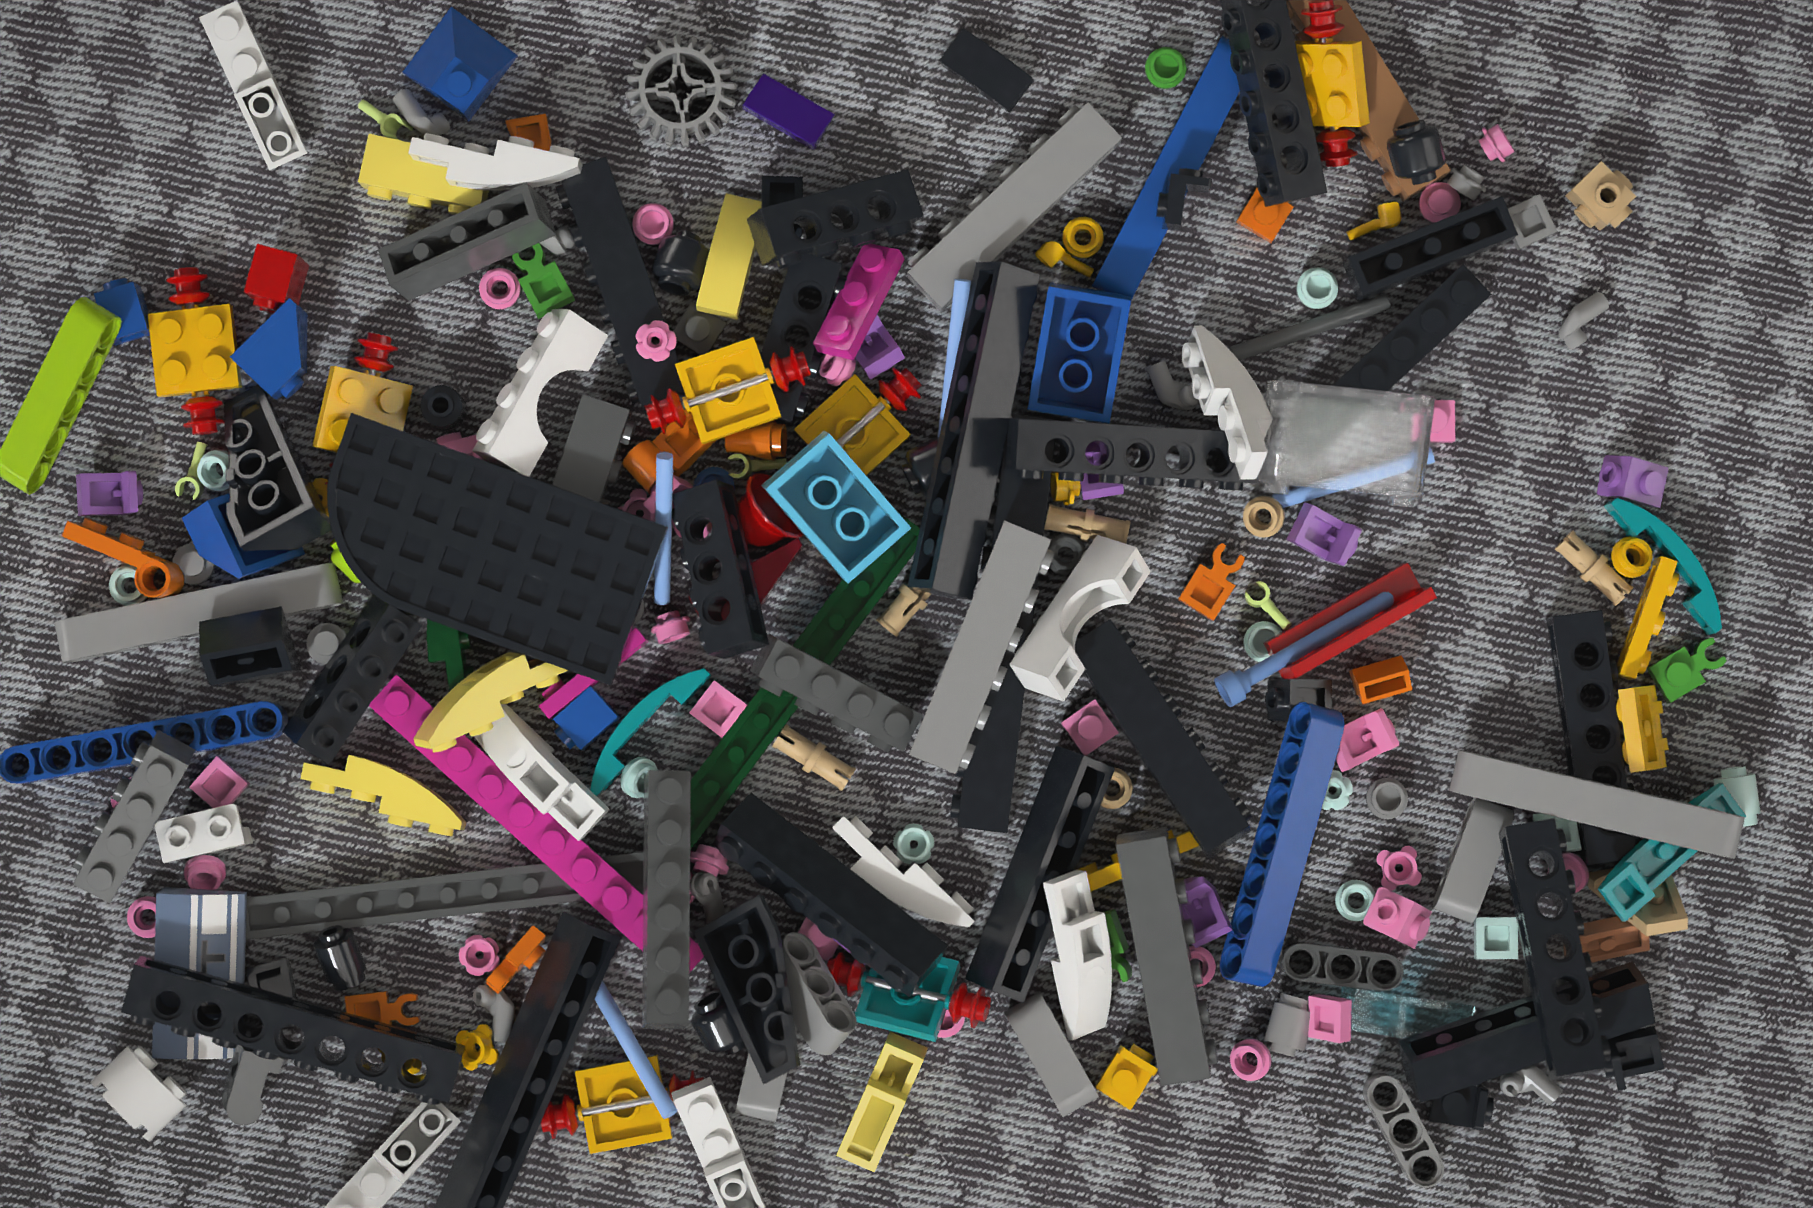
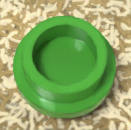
(1165, 68)

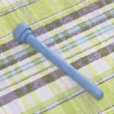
(1235, 685)

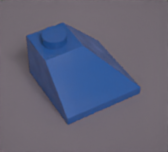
(460, 64)
(277, 352)
(218, 544)

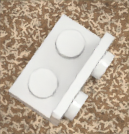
(201, 833)

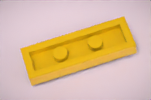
(1647, 618)

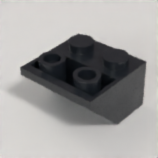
(247, 647)

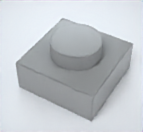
(1531, 222)

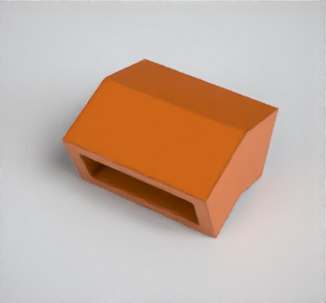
(1381, 672)

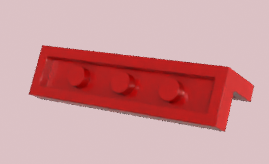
(1407, 598)

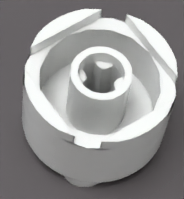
(140, 1092)

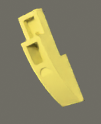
(478, 699)
(402, 795)

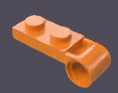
(681, 442)
(131, 551)

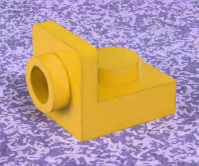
(1127, 1075)

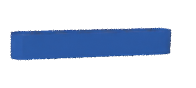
(1184, 149)
(123, 742)
(1282, 844)

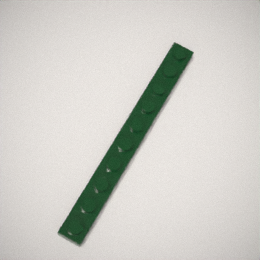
(769, 713)

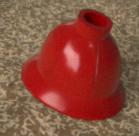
(762, 517)

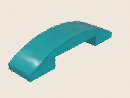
(1703, 602)
(609, 765)
(1651, 861)

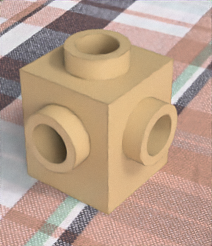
(1589, 205)

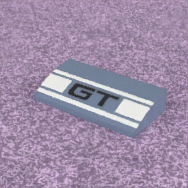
(202, 934)

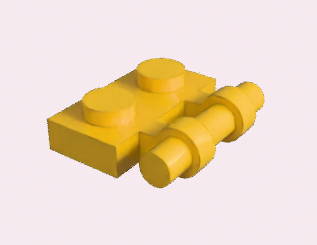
(1643, 742)

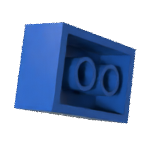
(1079, 352)

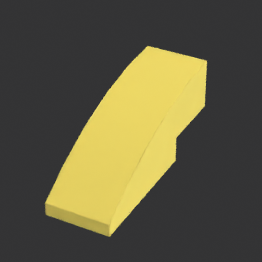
(728, 259)
(882, 1101)

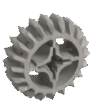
(663, 94)

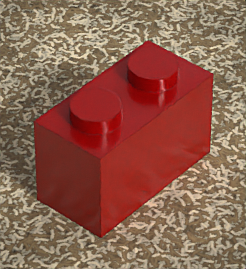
(275, 278)

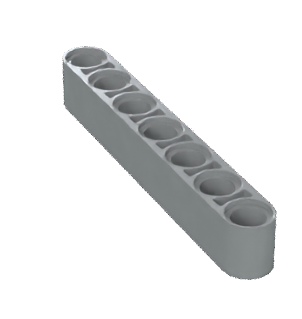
(179, 615)
(1597, 804)

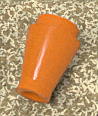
(761, 441)

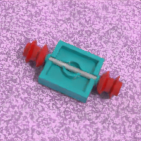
(913, 1015)

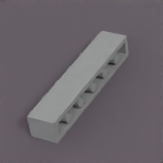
(1016, 204)
(980, 647)

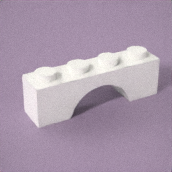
(513, 433)
(1102, 578)

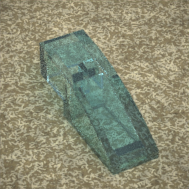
(1400, 1014)

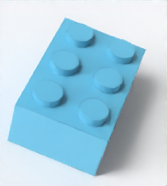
(836, 506)

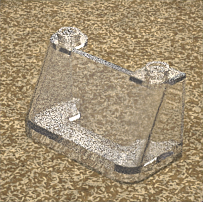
(1347, 440)

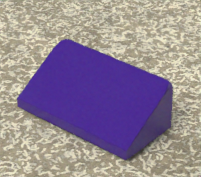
(788, 111)

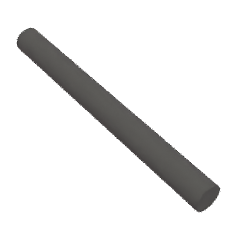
(1311, 327)

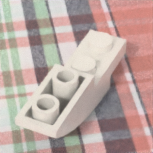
(253, 85)
(510, 167)
(1232, 394)
(540, 775)
(914, 890)
(1084, 953)
(717, 1146)
(397, 1158)

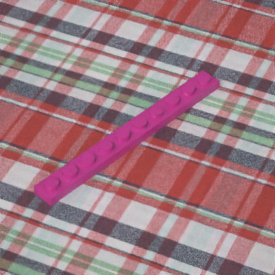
(539, 832)

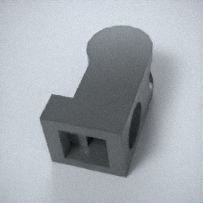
(245, 1085)

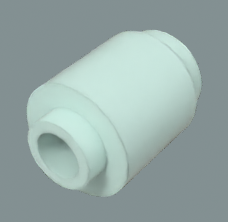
(1744, 791)

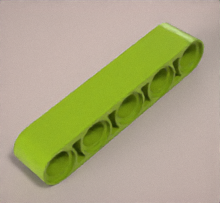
(57, 394)

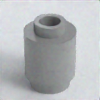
(1288, 1025)

